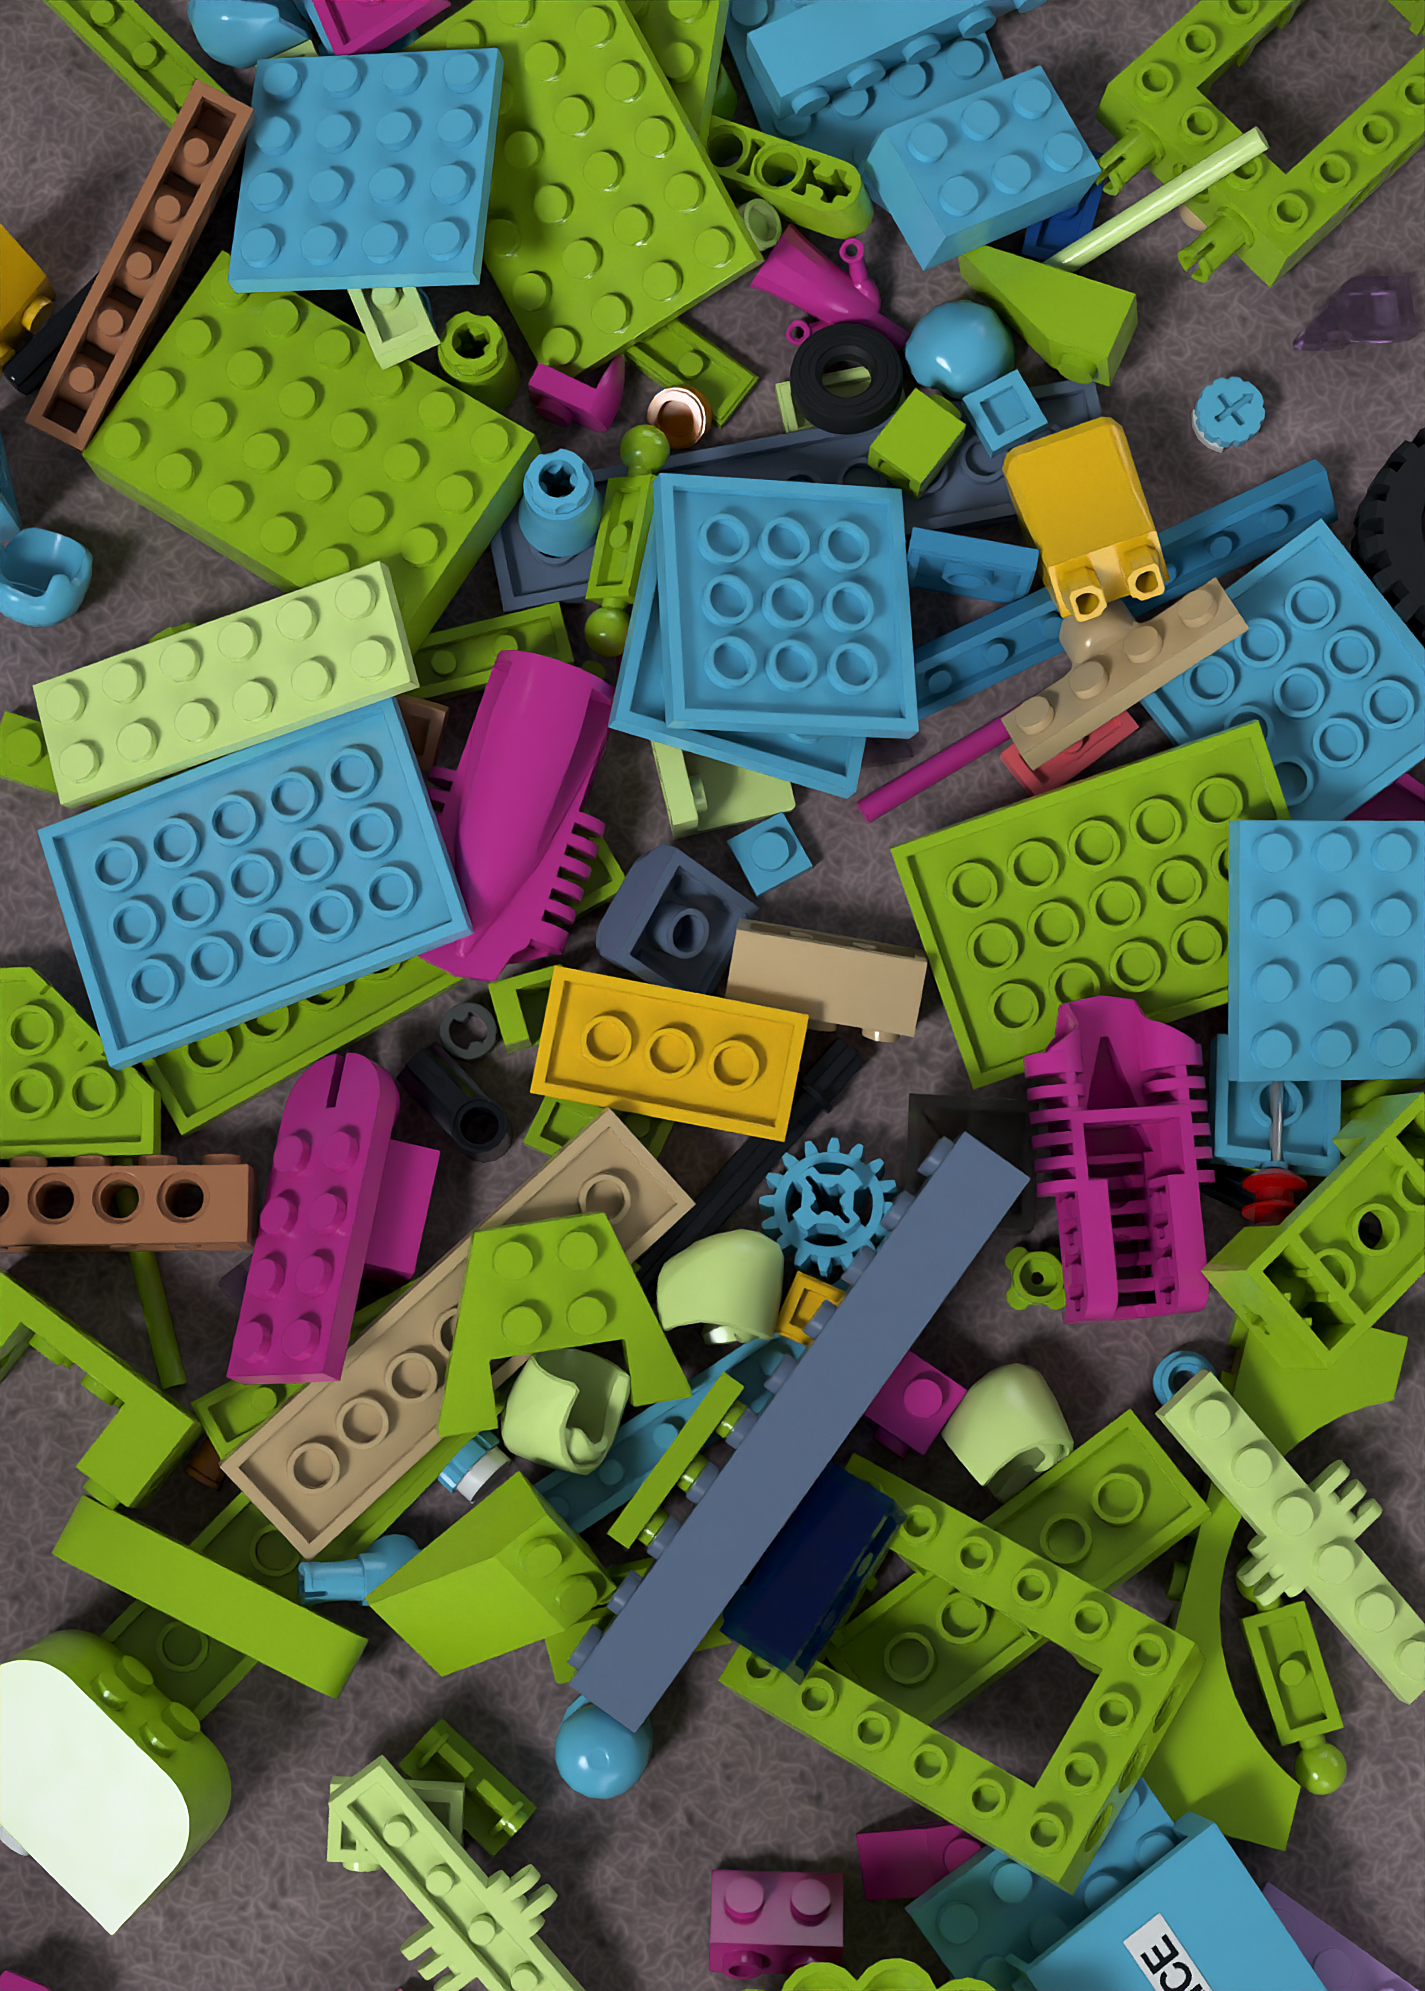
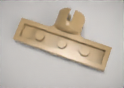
(1118, 666)

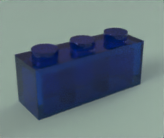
(812, 1572)

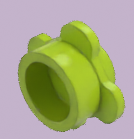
(1023, 1291)

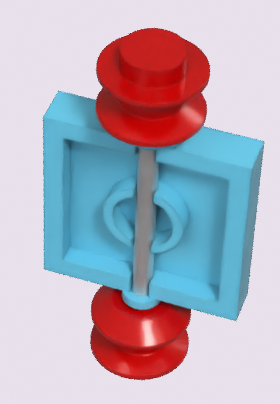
(1273, 1129)

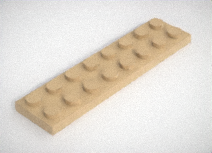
(354, 1437)

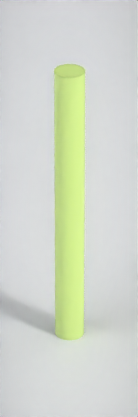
(1160, 201)

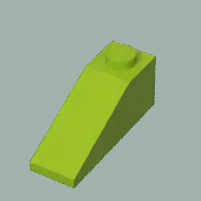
(1063, 316)

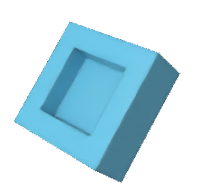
(1004, 413)
(769, 855)

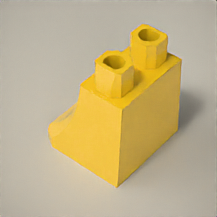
(1086, 517)

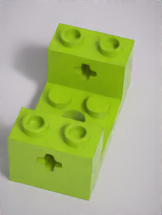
(1311, 1280)
(146, 1434)

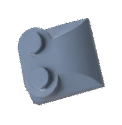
(672, 923)

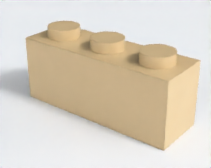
(829, 978)

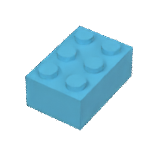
(981, 167)

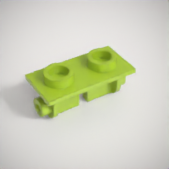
(491, 1803)

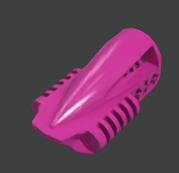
(519, 811)
(1120, 1153)

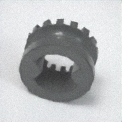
(460, 1014)

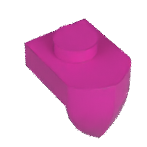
(567, 399)

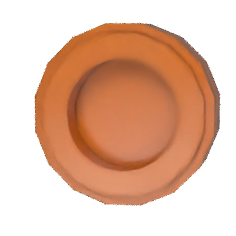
(681, 415)

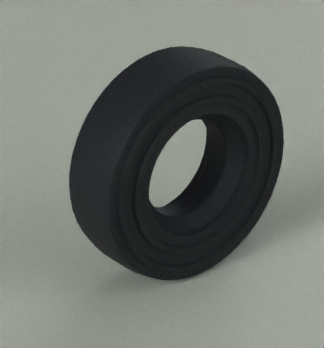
(854, 344)

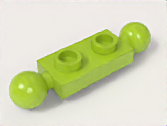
(623, 539)
(1294, 1686)

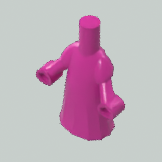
(820, 288)

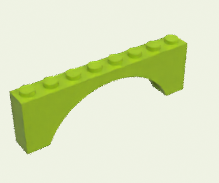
(1209, 1752)

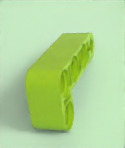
(769, 159)

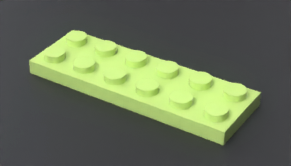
(225, 685)

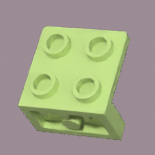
(713, 794)

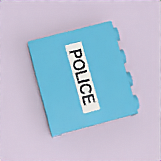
(1177, 1928)

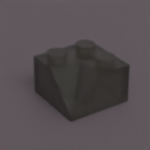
(995, 1122)

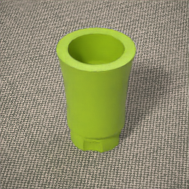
(492, 376)

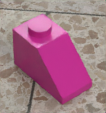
(911, 1858)

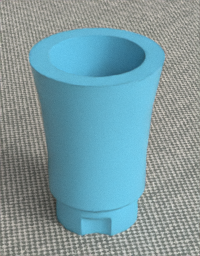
(564, 523)

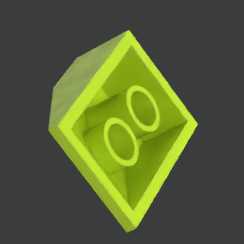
(493, 1582)

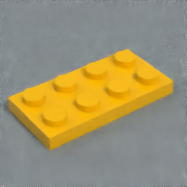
(669, 1053)

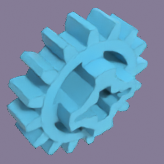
(811, 1226)

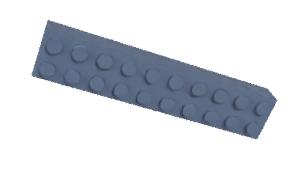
(797, 1430)

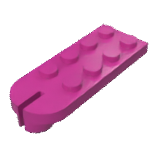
(315, 1224)

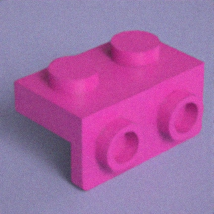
(912, 1406)
(774, 1921)

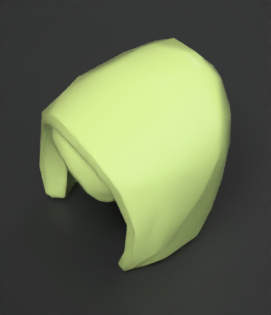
(727, 1284)
(565, 1409)
(1008, 1430)

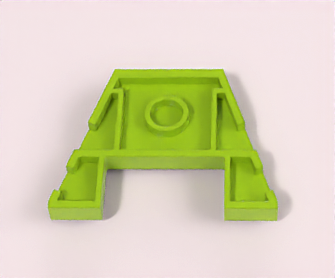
(546, 1291)

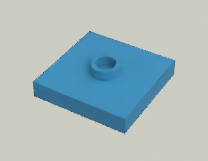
(970, 566)

